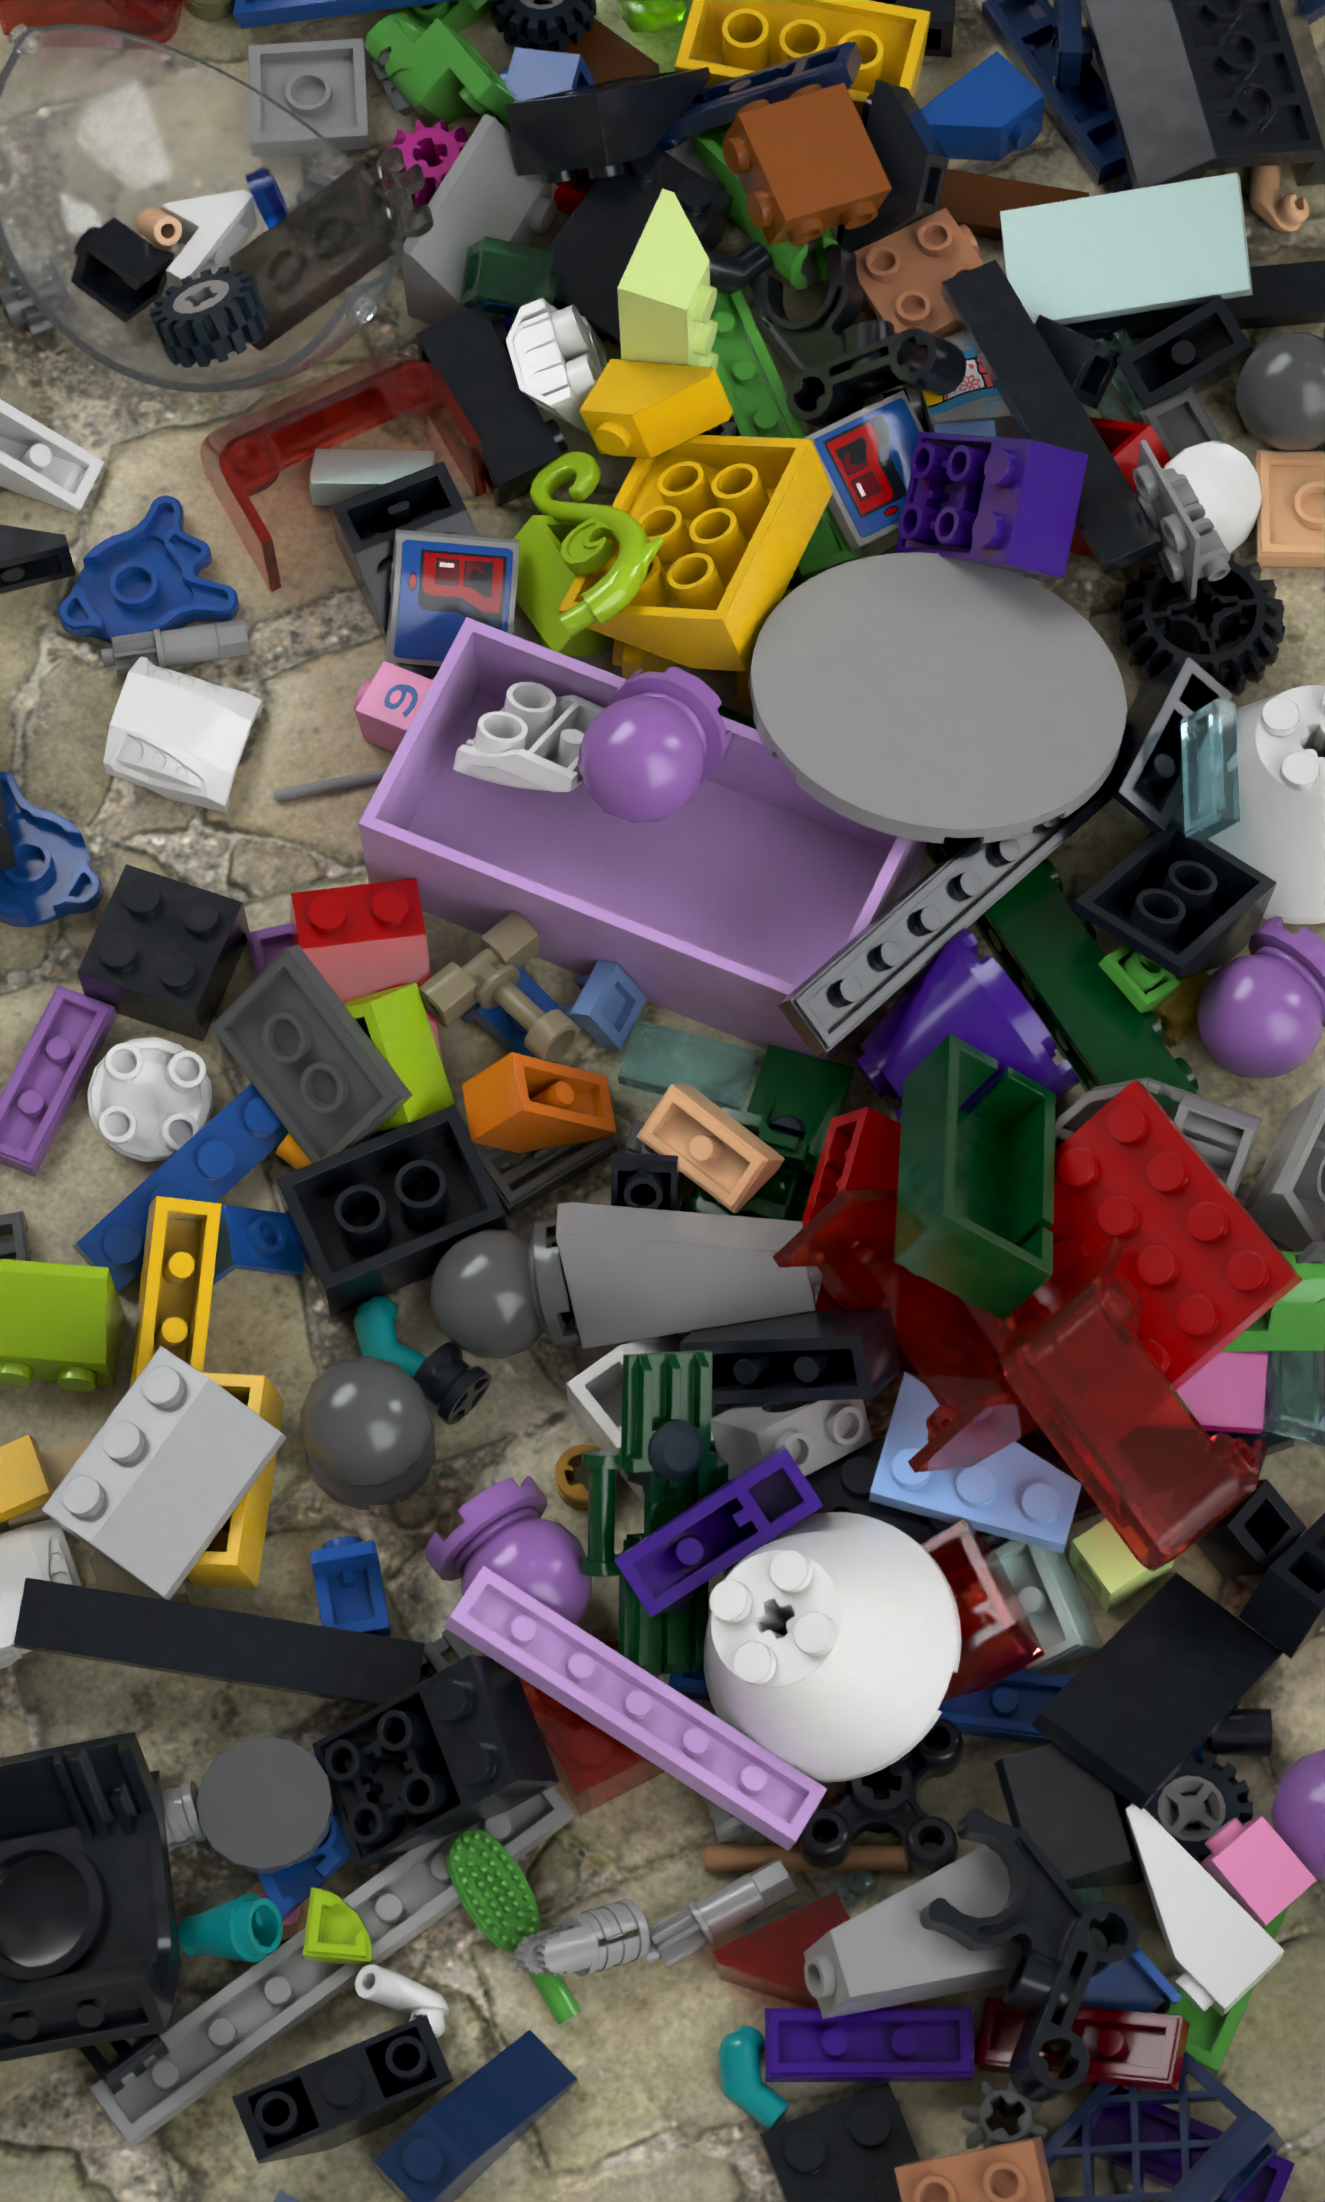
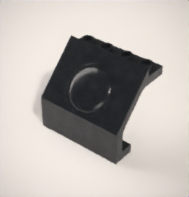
(84, 1899)

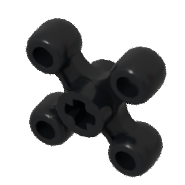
(896, 1815)

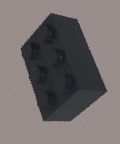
(389, 1208)

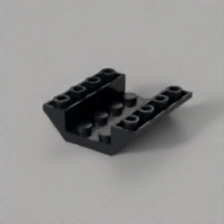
(1210, 86)

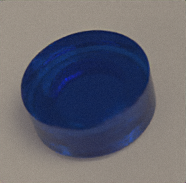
(267, 196)

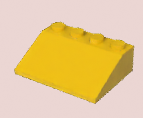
(732, 537)

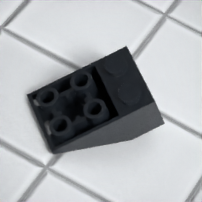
(368, 526)
(435, 1760)

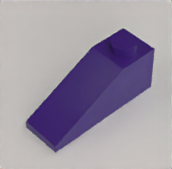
(718, 1530)

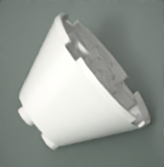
(1282, 800)
(833, 1645)

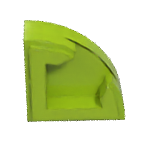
(335, 1932)

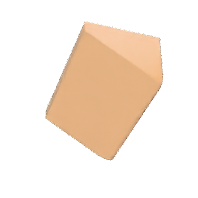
(710, 1146)

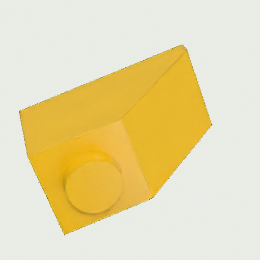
(652, 407)

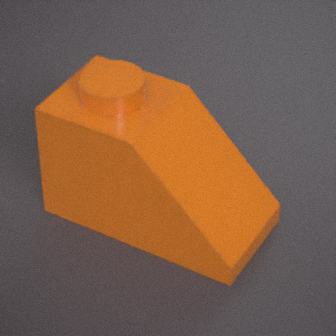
(537, 1105)

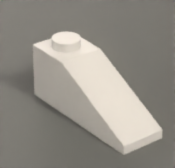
(43, 462)
(1203, 1927)

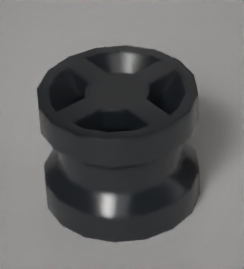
(452, 1383)

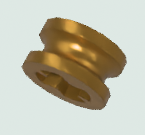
(575, 1495)

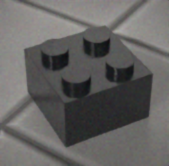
(164, 952)

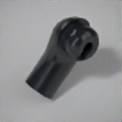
(734, 273)

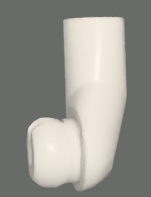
(402, 1995)

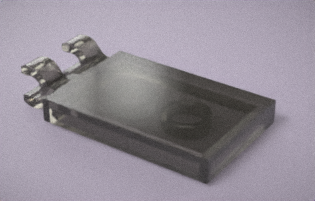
(333, 240)

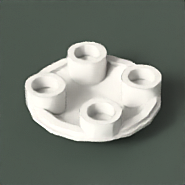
(1224, 486)
(149, 1098)

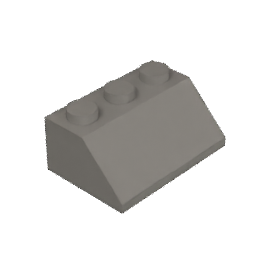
(473, 201)
(164, 1473)

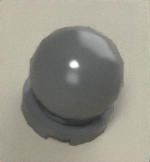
(1284, 391)
(503, 1292)
(368, 1432)

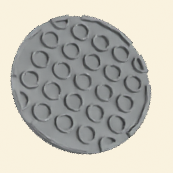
(937, 697)

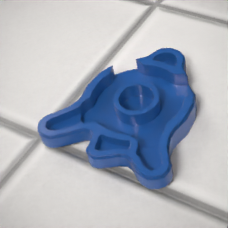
(146, 581)
(52, 865)

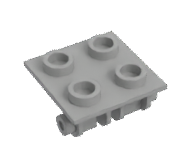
(1188, 540)

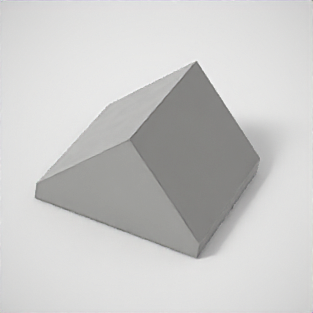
(1291, 1185)

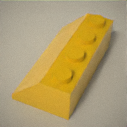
(758, 34)

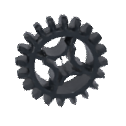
(1228, 606)

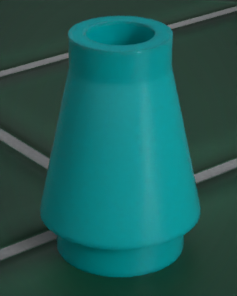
(235, 1930)

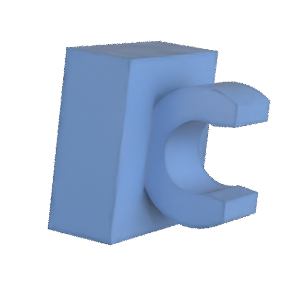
(606, 1005)

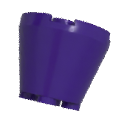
(972, 1003)

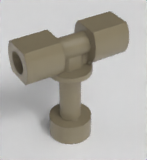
(493, 981)

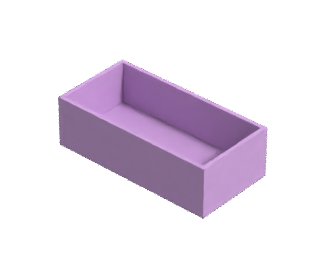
(700, 909)

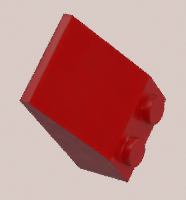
(364, 937)

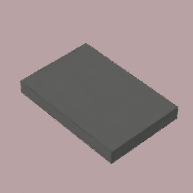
(310, 1057)

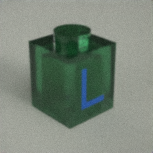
(507, 276)

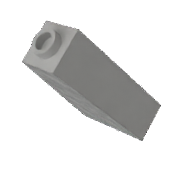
(675, 1271)
(893, 1960)

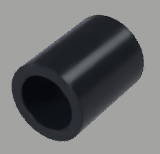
(1243, 1734)

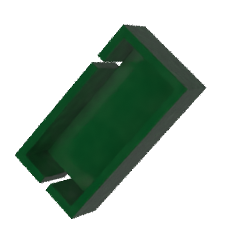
(976, 1179)

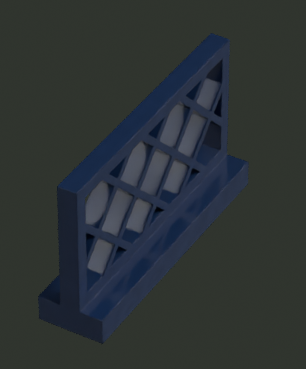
(1216, 2177)

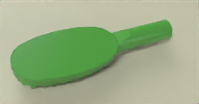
(502, 1906)

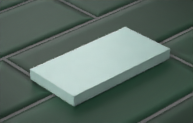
(1129, 250)

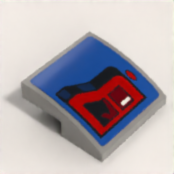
(869, 467)
(442, 582)

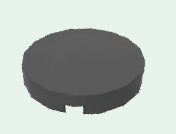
(264, 1804)

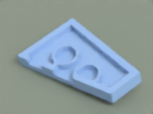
(1003, 1495)

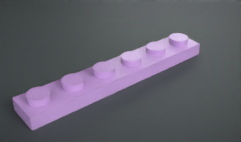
(635, 1708)

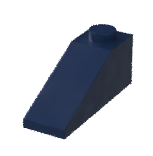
(475, 2123)

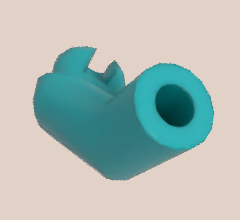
(378, 1337)
(741, 2077)

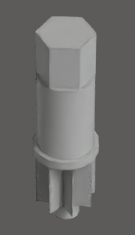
(178, 646)
(718, 1913)

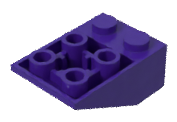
(993, 501)

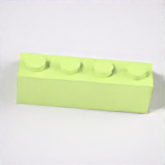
(668, 293)

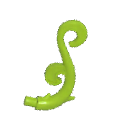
(587, 545)

